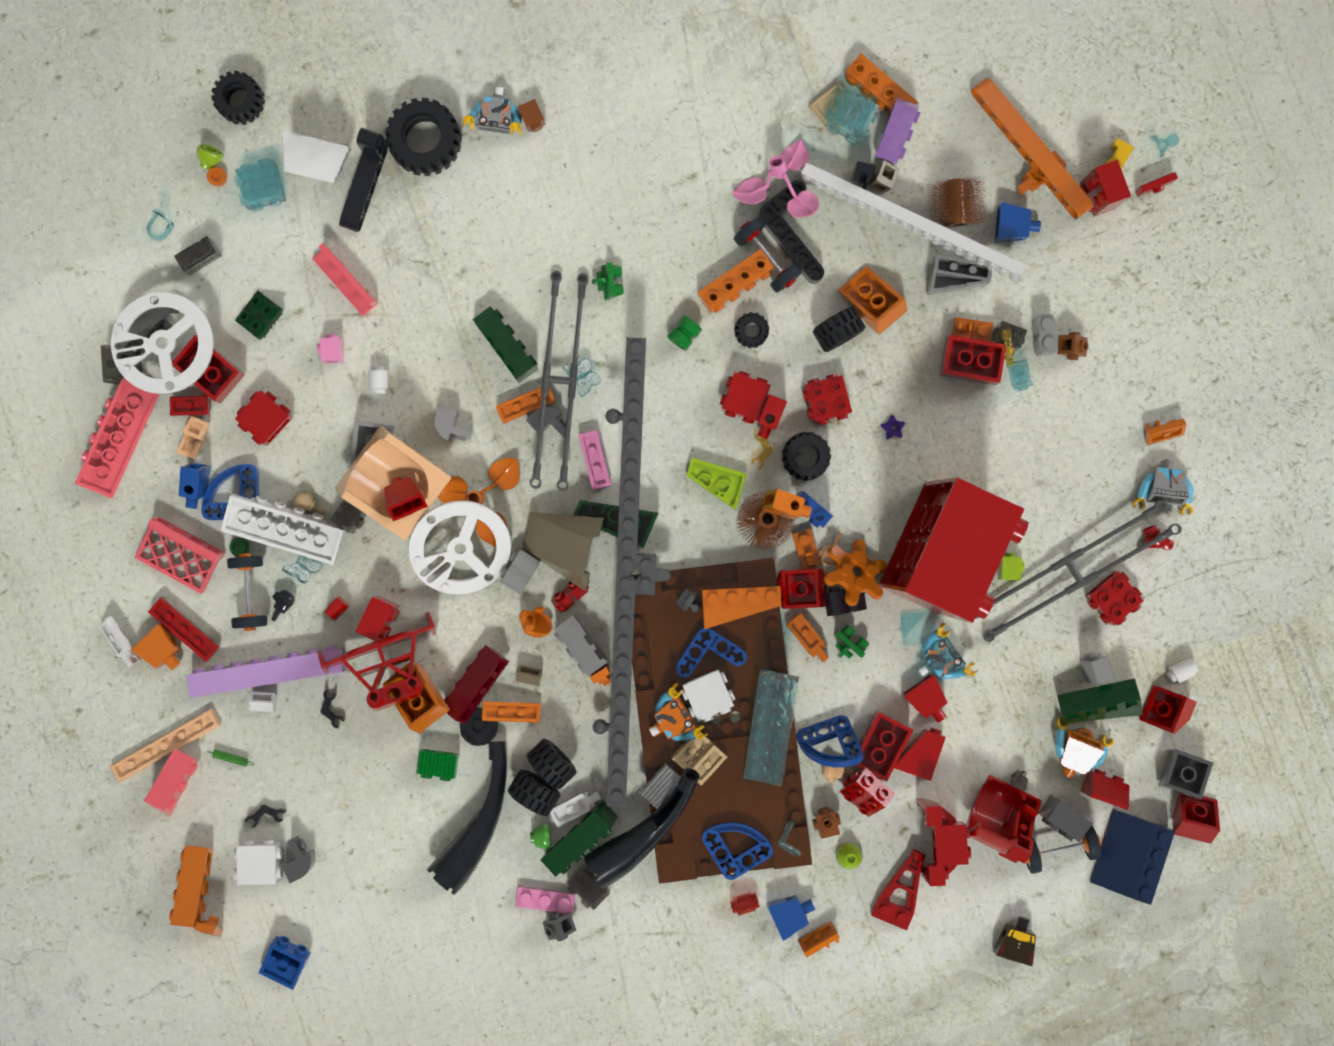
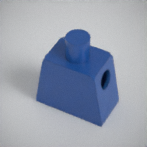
(1014, 223)
(193, 483)
(790, 914)

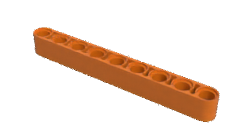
(1031, 148)

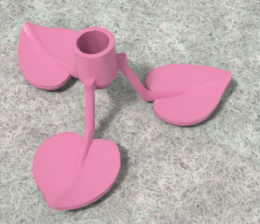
(794, 158)

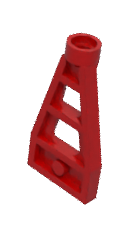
(894, 913)

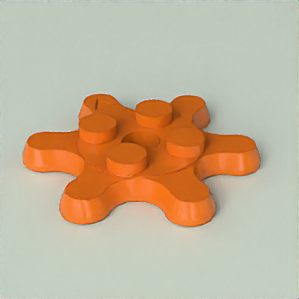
(844, 573)

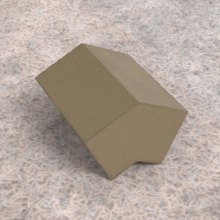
(529, 675)

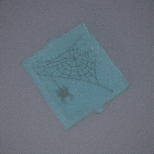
(916, 627)

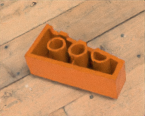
(735, 603)

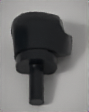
(283, 602)

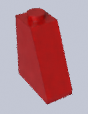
(922, 754)

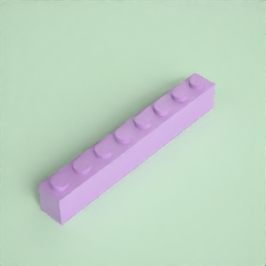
(261, 673)

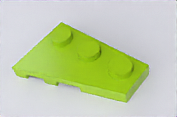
(718, 480)

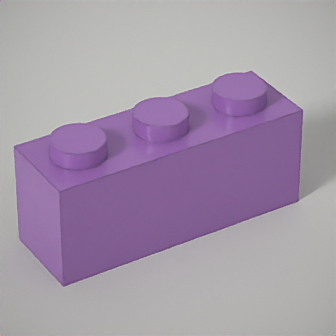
(897, 130)

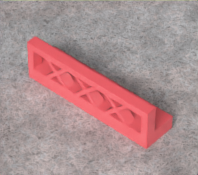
(344, 280)

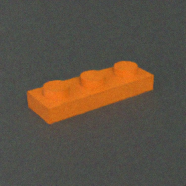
(523, 405)
(511, 712)

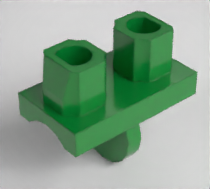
(605, 281)
(844, 635)

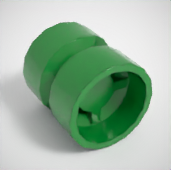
(684, 333)

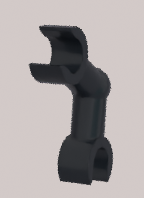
(325, 709)
(264, 809)

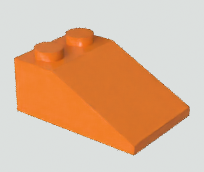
(873, 300)

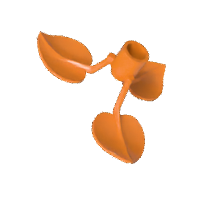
(502, 472)

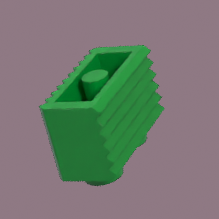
(437, 764)

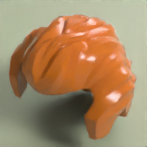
(535, 622)

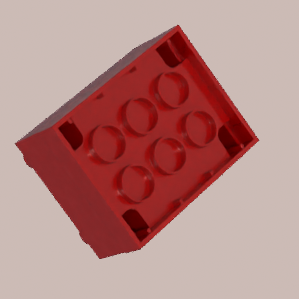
(953, 548)

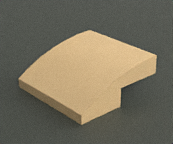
(701, 756)

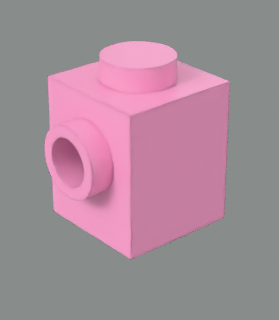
(331, 349)

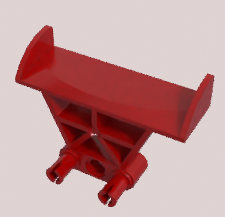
(380, 698)

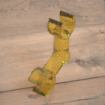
(1007, 338)
(766, 452)

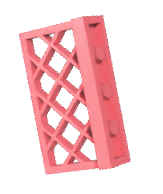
(183, 539)

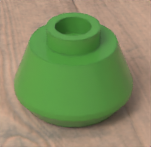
(541, 837)

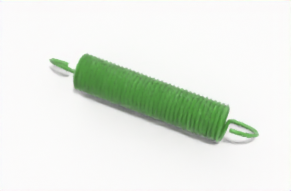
(230, 758)

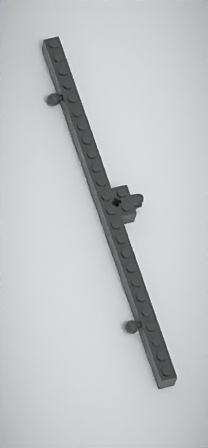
(627, 561)

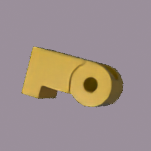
(1121, 152)

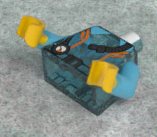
(942, 657)

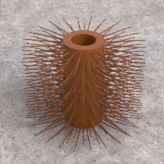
(957, 202)
(763, 530)

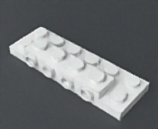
(282, 527)

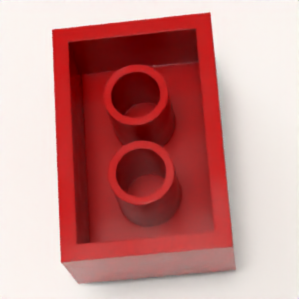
(1105, 187)
(973, 360)
(219, 376)
(883, 744)

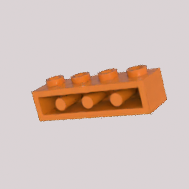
(875, 84)
(735, 281)

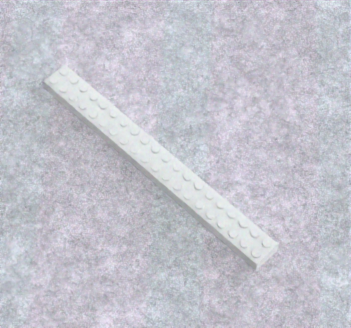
(913, 222)

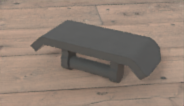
(147, 321)

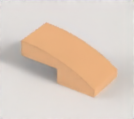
(193, 438)

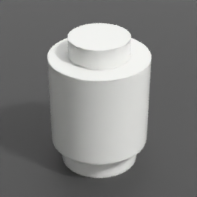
(378, 380)
(1182, 671)

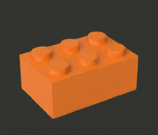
(424, 709)

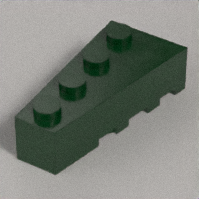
(505, 345)
(611, 516)
(1101, 702)
(580, 839)

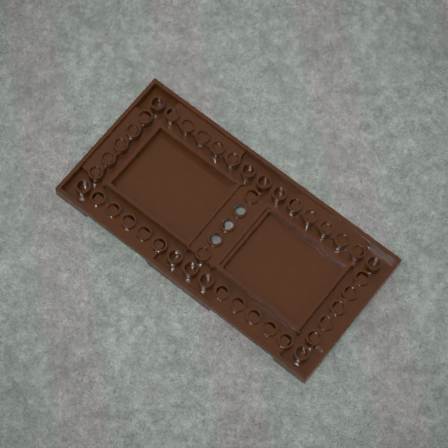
(659, 641)

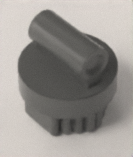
(687, 600)

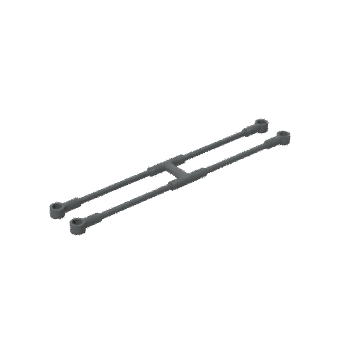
(571, 380)
(1082, 581)

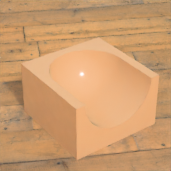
(376, 467)

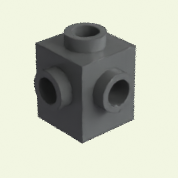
(559, 926)

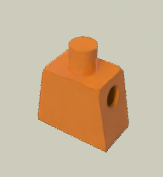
(785, 504)
(158, 648)

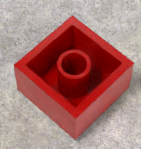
(378, 618)

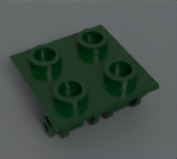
(259, 315)

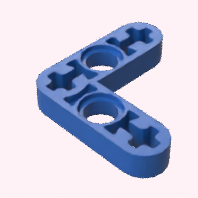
(711, 644)

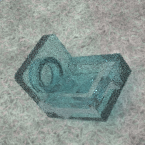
(1020, 375)

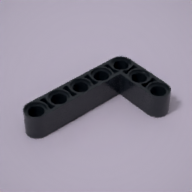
(365, 179)
(788, 234)

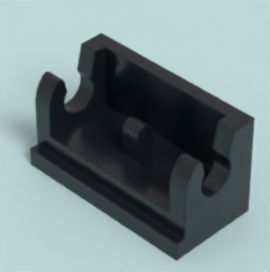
(862, 173)

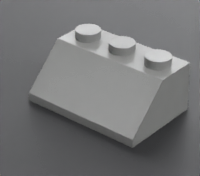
(361, 435)

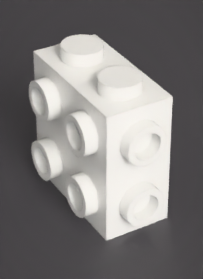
(708, 695)
(258, 862)

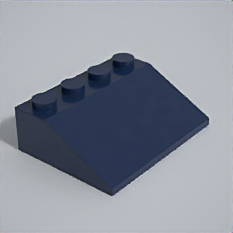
(1132, 856)

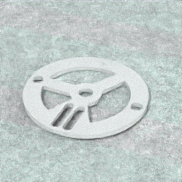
(193, 316)
(472, 512)

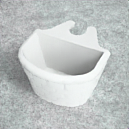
(313, 156)

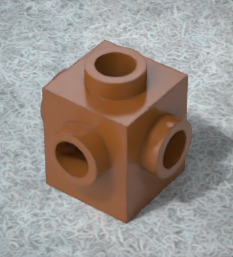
(1072, 346)
(826, 829)

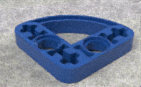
(212, 489)
(840, 732)
(737, 860)

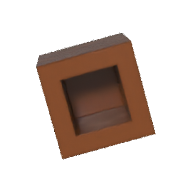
(531, 116)

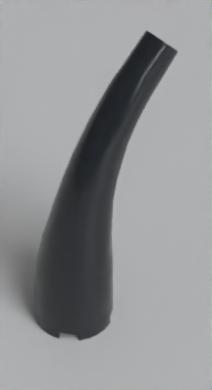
(466, 850)
(627, 850)

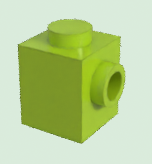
(1011, 567)

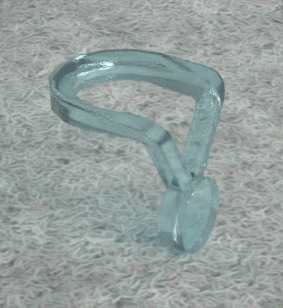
(1172, 140)
(157, 213)
(788, 848)

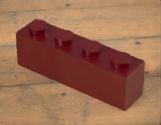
(475, 683)

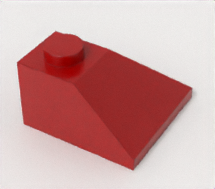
(1167, 709)

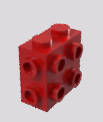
(745, 397)
(827, 399)
(263, 417)
(1114, 598)
(866, 792)

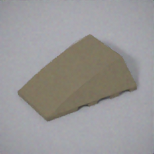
(563, 543)

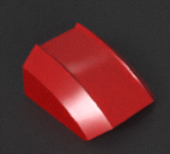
(802, 588)

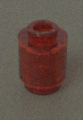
(744, 904)

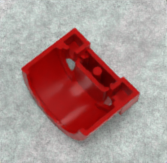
(991, 821)
(948, 842)

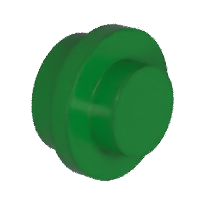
(239, 546)

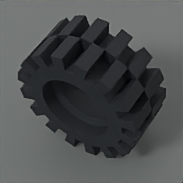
(747, 319)

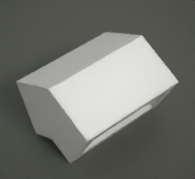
(262, 701)

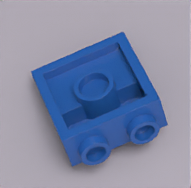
(819, 515)
(284, 962)

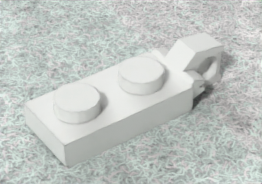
(118, 641)
(574, 807)

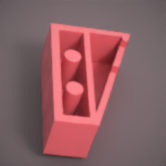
(171, 782)

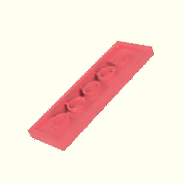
(115, 438)

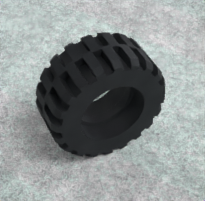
(419, 112)

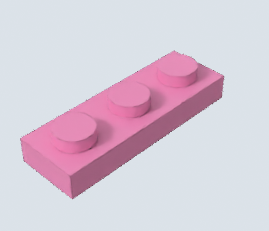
(594, 460)
(545, 899)

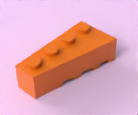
(191, 886)

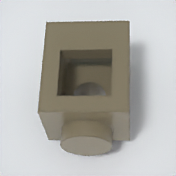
(884, 176)

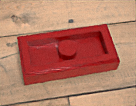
(1156, 185)
(189, 405)

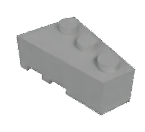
(580, 645)

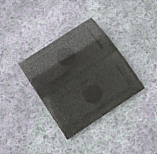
(109, 370)

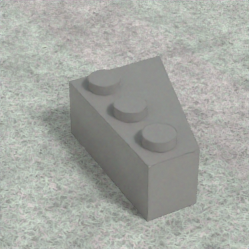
(956, 274)

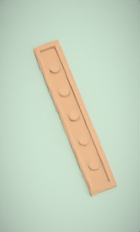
(165, 745)

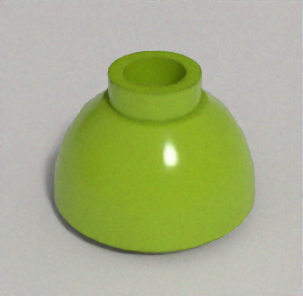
(208, 156)
(849, 856)

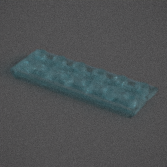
(771, 727)

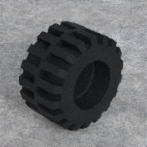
(227, 87)
(839, 329)
(821, 449)
(551, 764)
(533, 792)

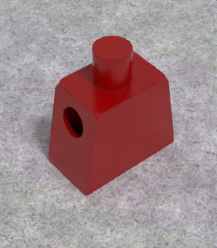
(772, 406)
(403, 498)
(927, 698)

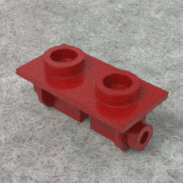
(562, 599)

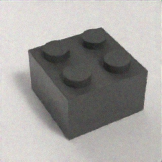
(1185, 774)
(1061, 816)

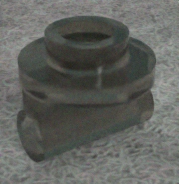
(1019, 778)

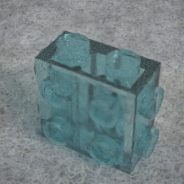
(851, 116)
(259, 185)

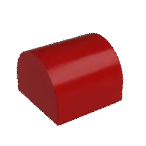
(336, 608)

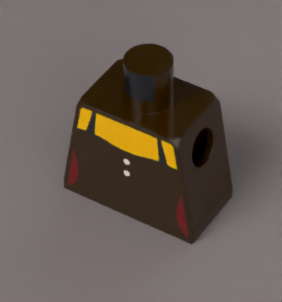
(1017, 942)

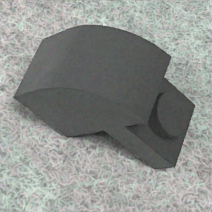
(551, 417)
(302, 861)

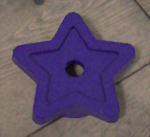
(888, 427)

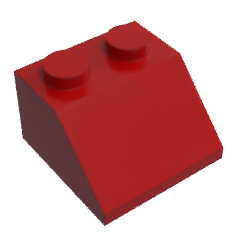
(1106, 789)
(1196, 818)

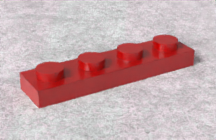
(183, 629)

